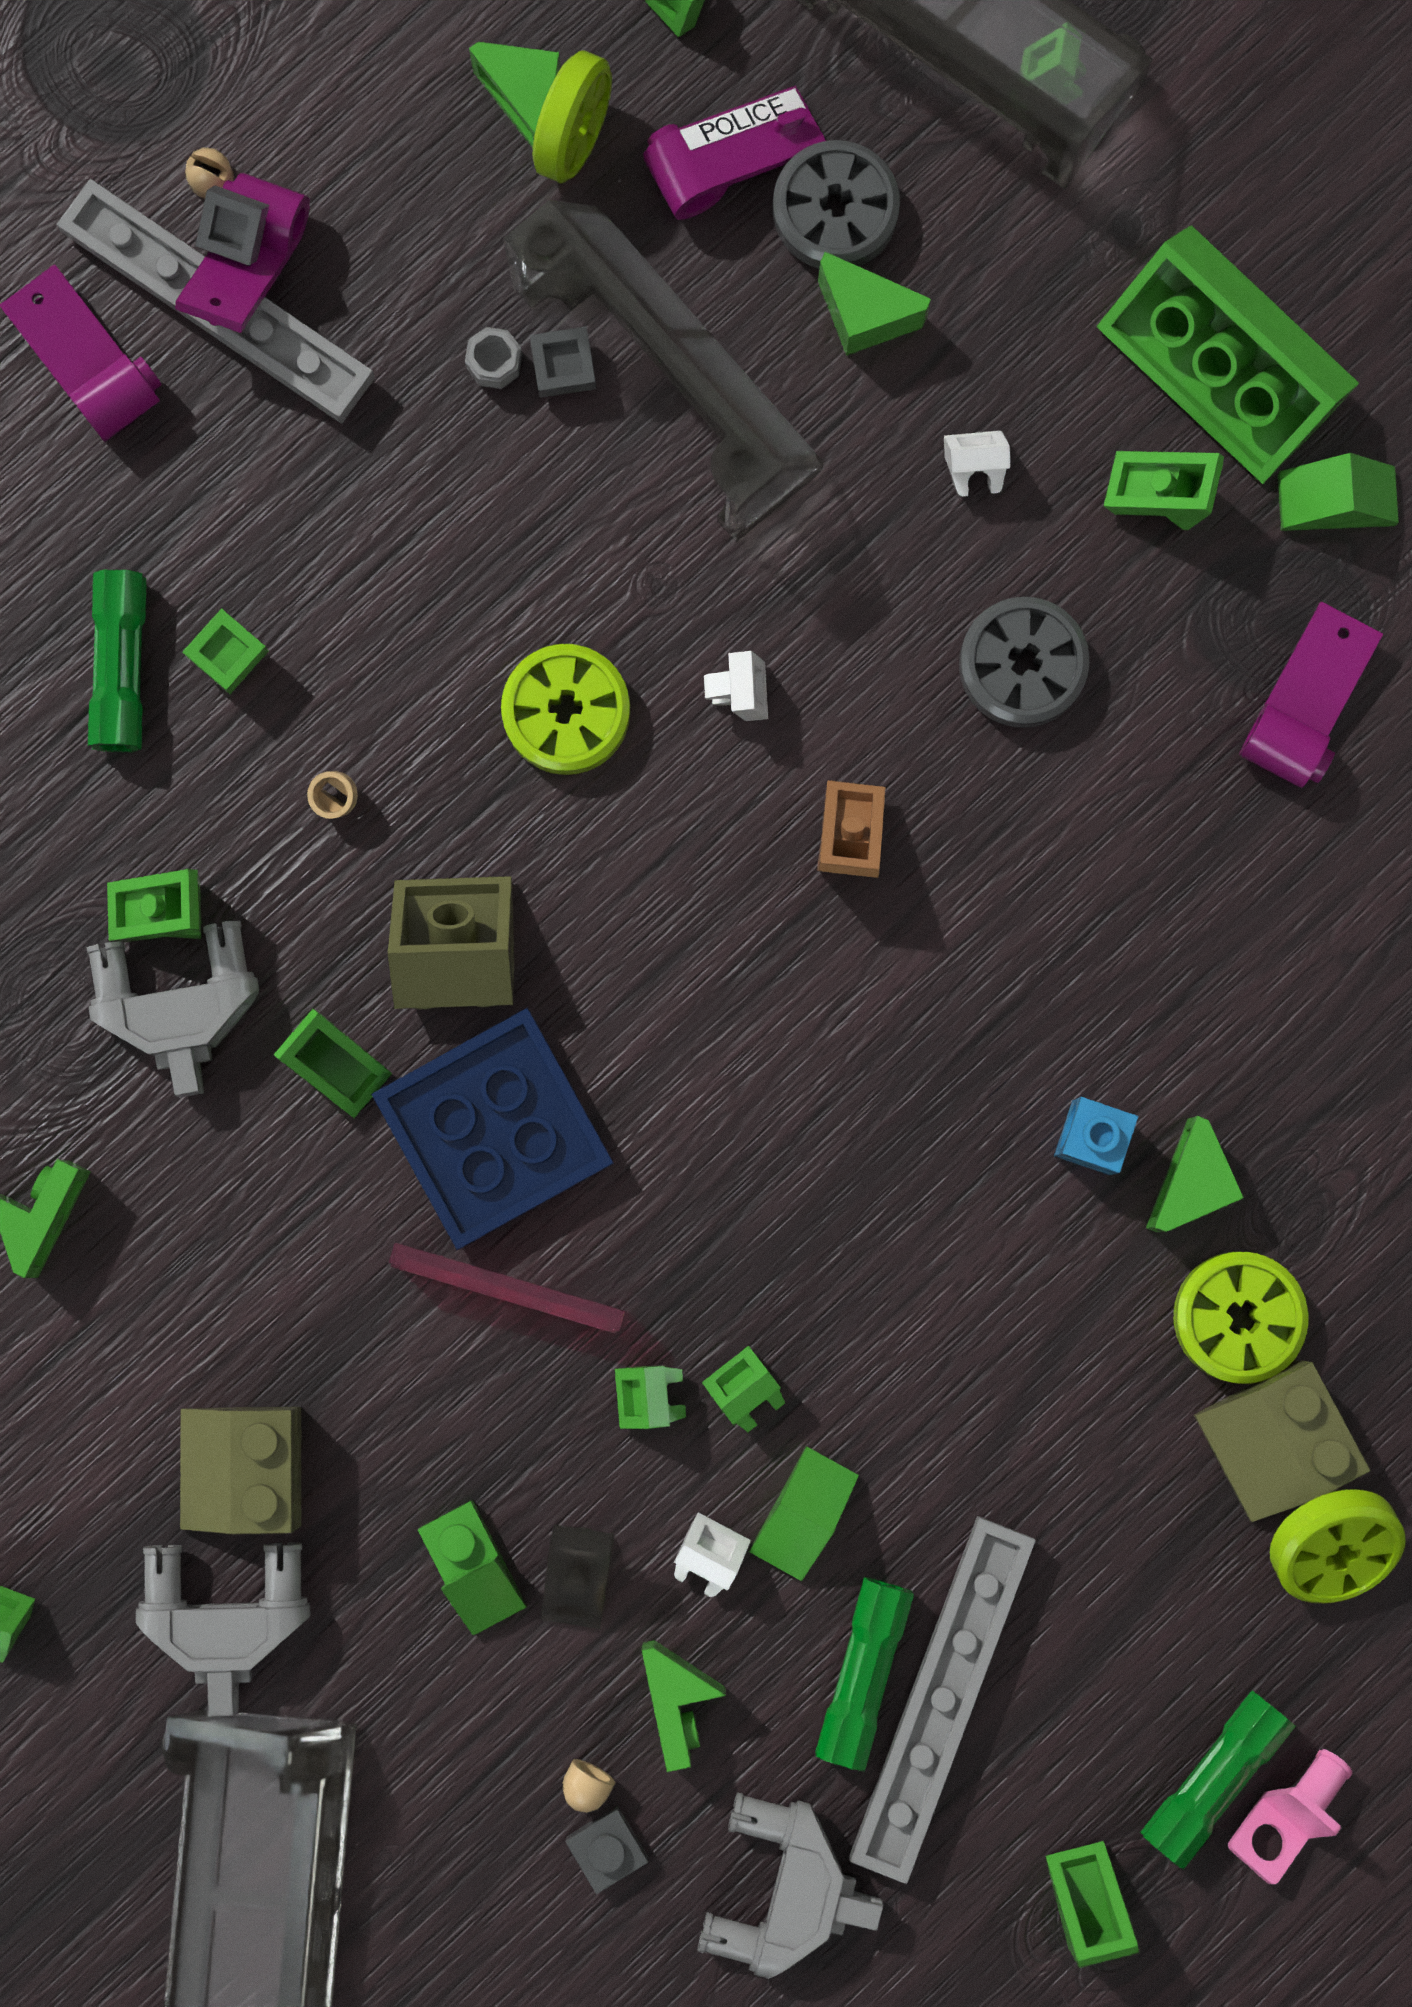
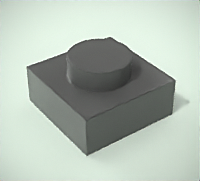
(232, 225)
(563, 362)
(607, 1849)

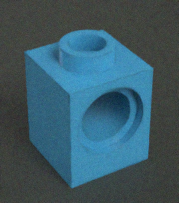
(1096, 1136)

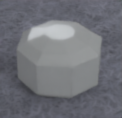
(493, 357)

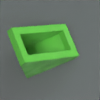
(516, 80)
(867, 305)
(1338, 494)
(333, 1063)
(1196, 1179)
(804, 1514)
(1091, 1905)

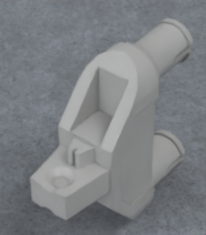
(181, 1022)
(222, 1638)
(807, 1898)

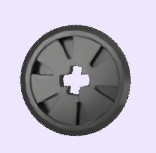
(841, 170)
(1018, 626)

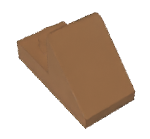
(852, 829)

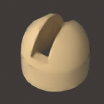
(201, 179)
(324, 803)
(586, 1786)

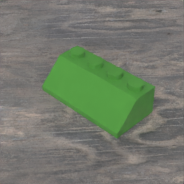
(1226, 353)

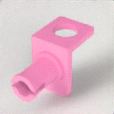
(1295, 1813)

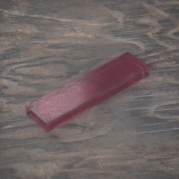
(507, 1288)

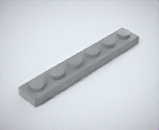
(164, 267)
(941, 1700)

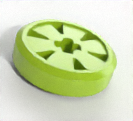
(572, 116)
(542, 682)
(1276, 1309)
(1337, 1546)

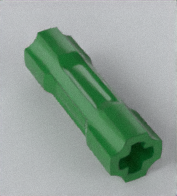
(118, 621)
(853, 1714)
(1190, 1814)

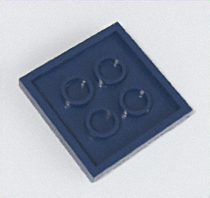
(492, 1129)

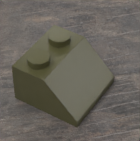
(452, 942)
(1281, 1441)
(240, 1470)

